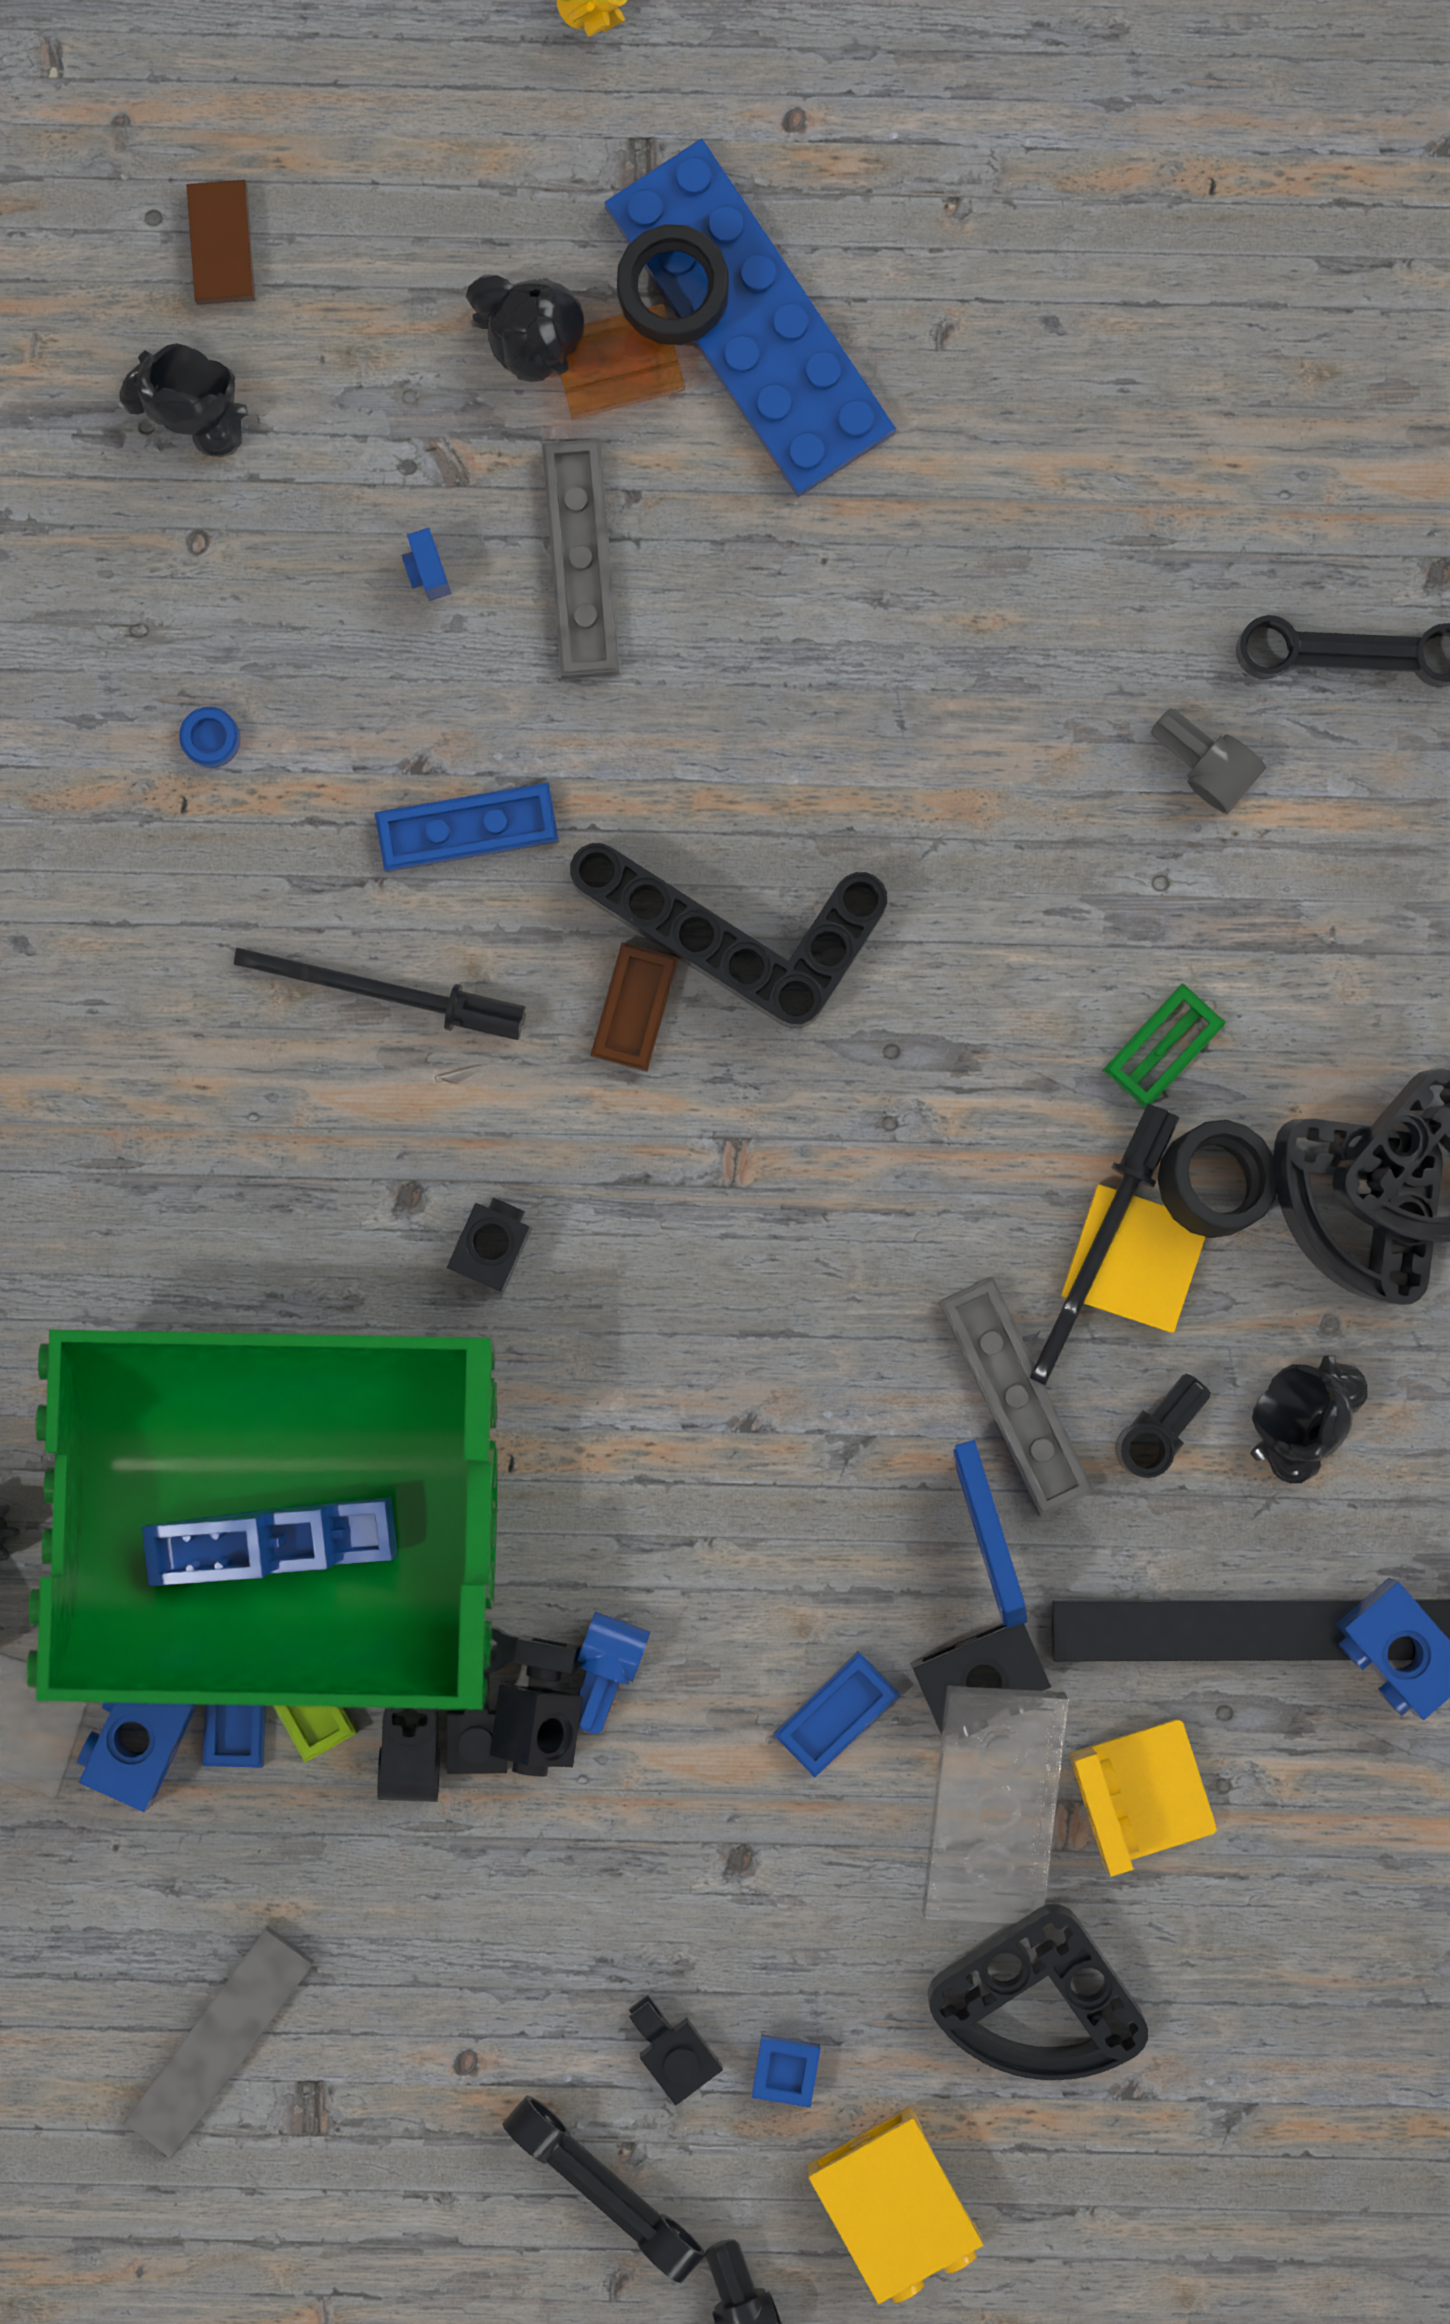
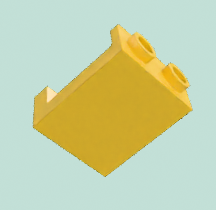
(895, 2207)

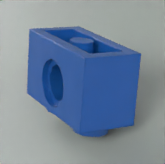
(1371, 1629)
(131, 1775)

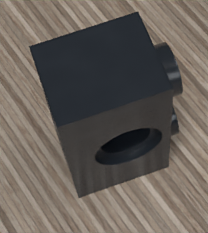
(1001, 1647)

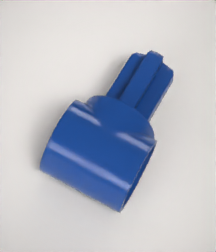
(610, 1658)

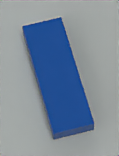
(466, 827)
(989, 1534)

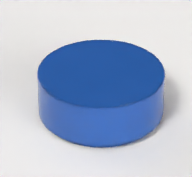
(209, 737)

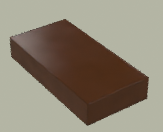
(220, 242)
(634, 1007)

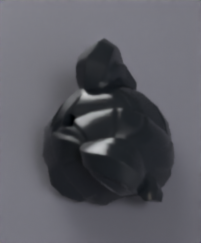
(528, 324)
(187, 397)
(1306, 1416)

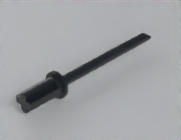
(460, 1008)
(1137, 1167)

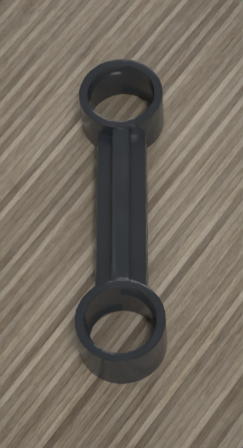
(1344, 651)
(657, 2235)

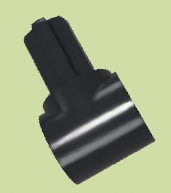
(1165, 1424)
(739, 2298)

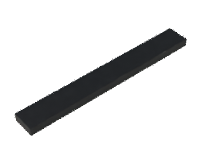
(1213, 1630)

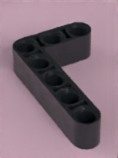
(730, 941)

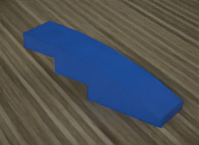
(269, 1541)

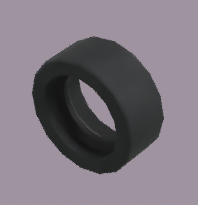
(681, 239)
(1181, 1198)

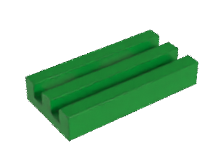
(1129, 1083)

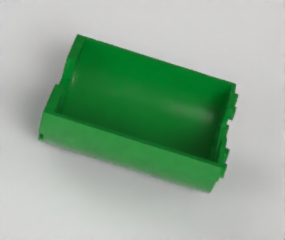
(255, 1423)

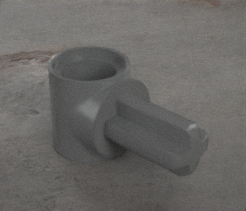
(1220, 769)

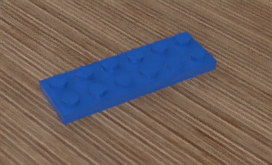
(771, 339)

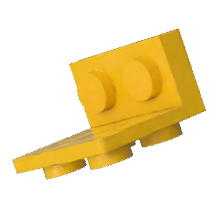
(1142, 1794)

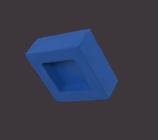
(425, 566)
(786, 2070)

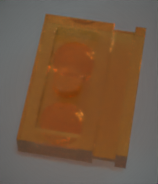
(619, 367)

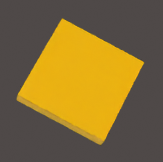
(1145, 1266)

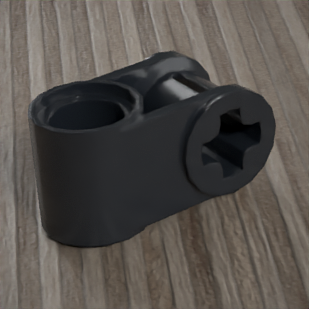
(409, 1758)

